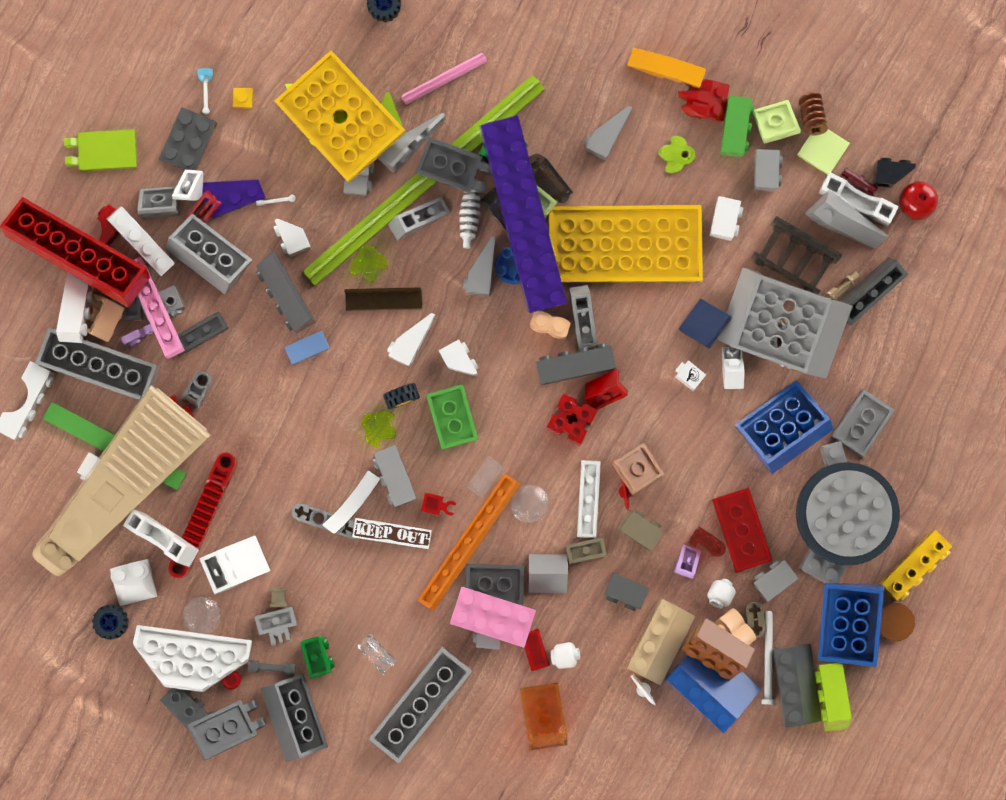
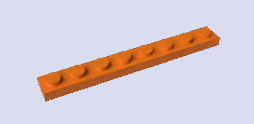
(469, 542)

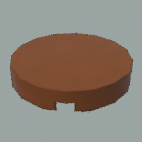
(897, 622)

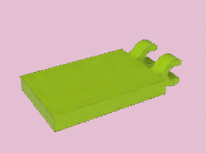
(103, 150)

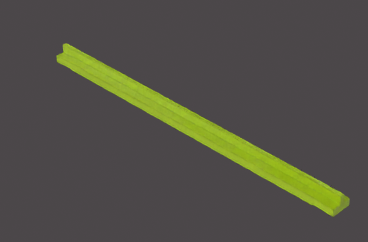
(415, 187)

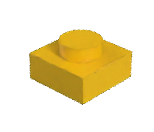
(242, 97)

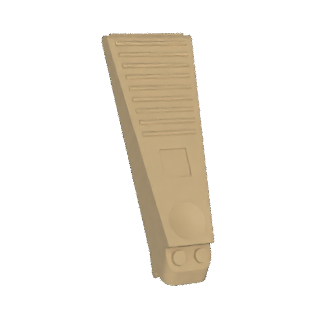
(135, 462)

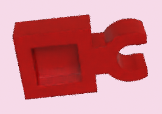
(434, 504)

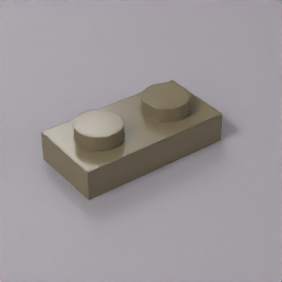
(586, 550)

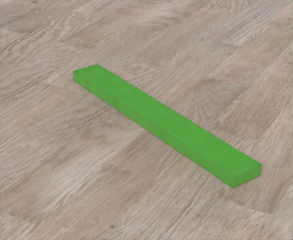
(95, 435)

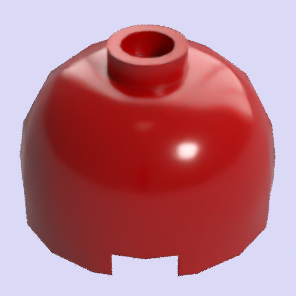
(915, 206)

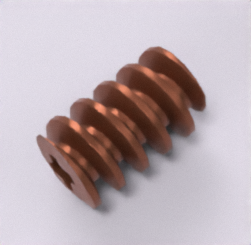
(813, 114)

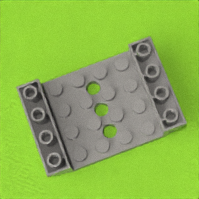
(812, 326)

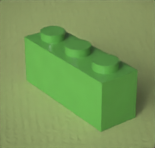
(736, 126)

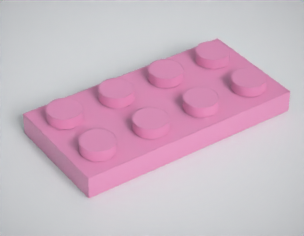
(492, 616)

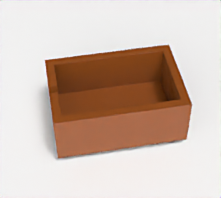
(718, 649)

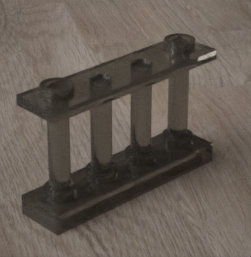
(812, 247)

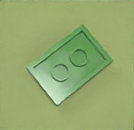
(452, 417)

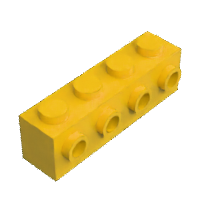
(915, 565)

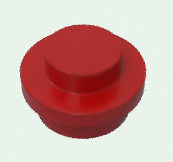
(232, 680)

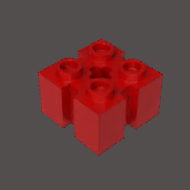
(576, 430)

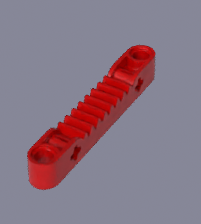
(206, 508)

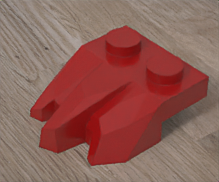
(707, 101)

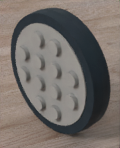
(847, 513)

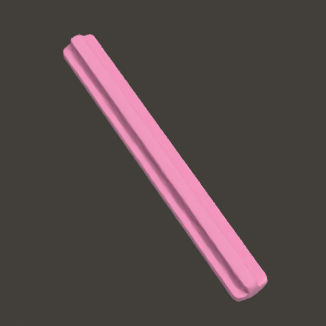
(444, 78)

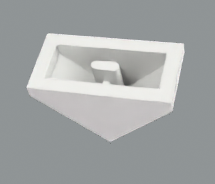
(189, 186)

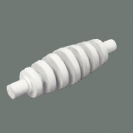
(469, 212)

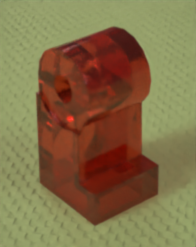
(713, 545)

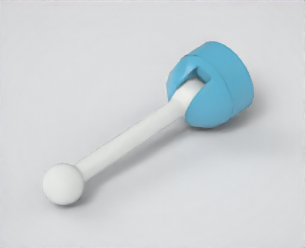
(205, 75)

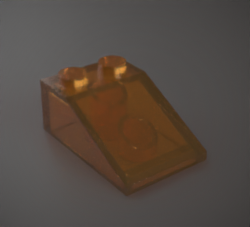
(543, 716)

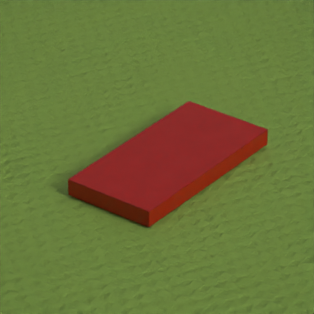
(742, 530)

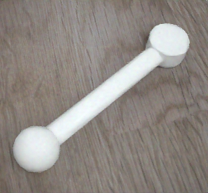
(291, 198)

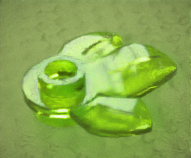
(368, 266)
(381, 429)

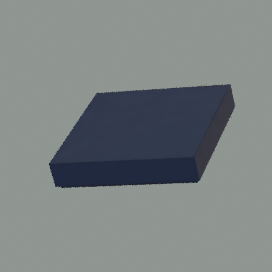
(705, 323)

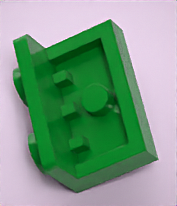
(316, 656)

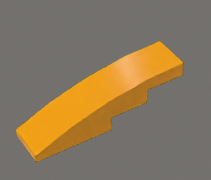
(666, 67)

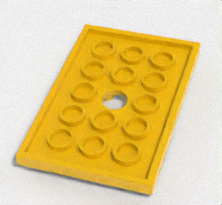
(322, 93)

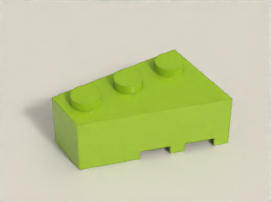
(833, 697)

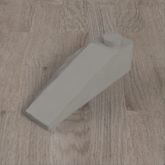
(409, 143)
(843, 219)

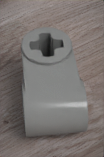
(197, 390)

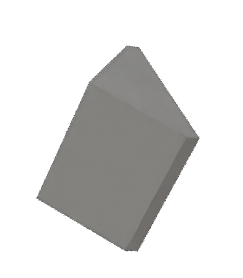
(158, 203)
(548, 573)

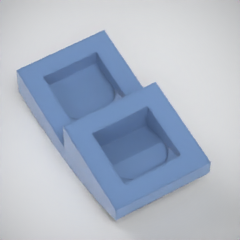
(307, 347)

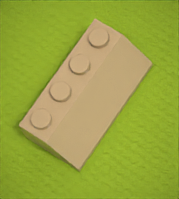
(660, 641)

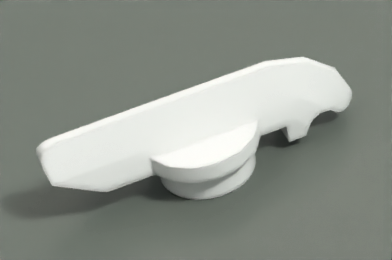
(643, 689)

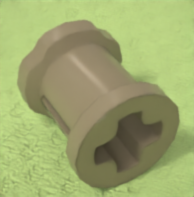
(278, 597)

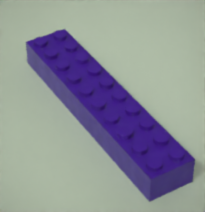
(523, 214)

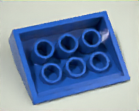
(784, 426)
(851, 623)
(711, 694)

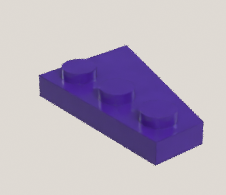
(234, 194)

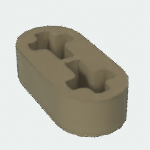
(759, 617)

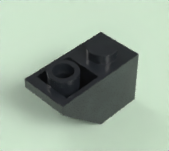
(889, 173)

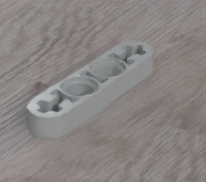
(326, 516)

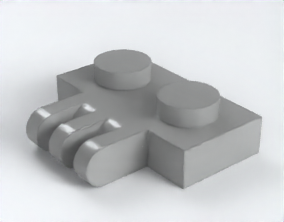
(276, 624)

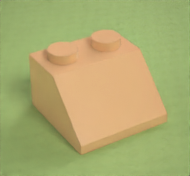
(103, 317)

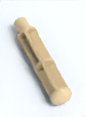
(834, 293)

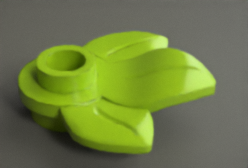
(674, 154)

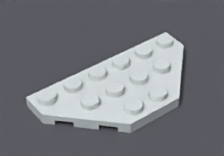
(190, 658)

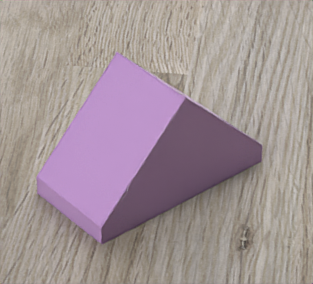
(687, 561)

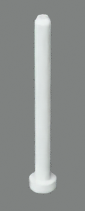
(768, 659)

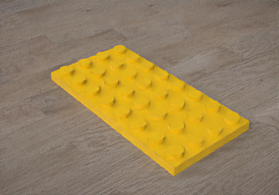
(627, 243)

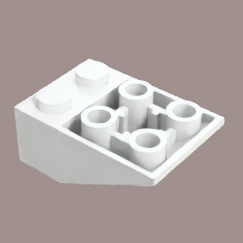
(234, 564)

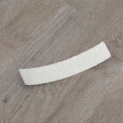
(353, 503)

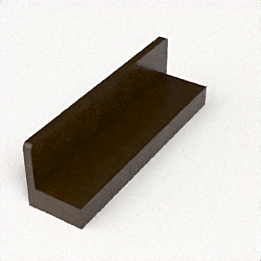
(383, 299)

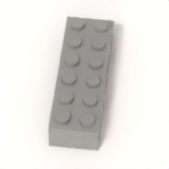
(98, 365)
(420, 704)

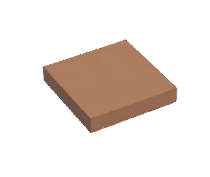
(637, 468)

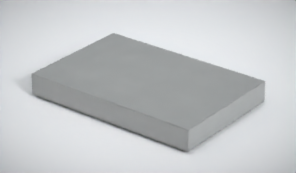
(862, 423)

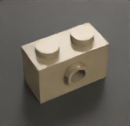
(640, 529)

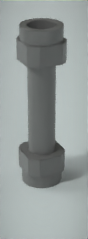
(255, 666)

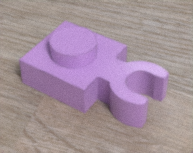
(134, 337)

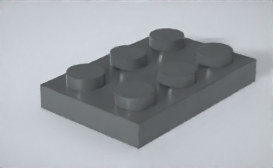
(188, 140)
(497, 581)

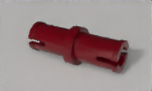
(858, 182)

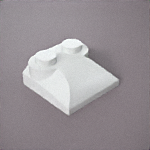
(133, 582)

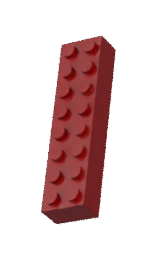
(75, 252)

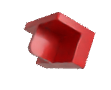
(605, 390)

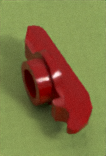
(625, 494)

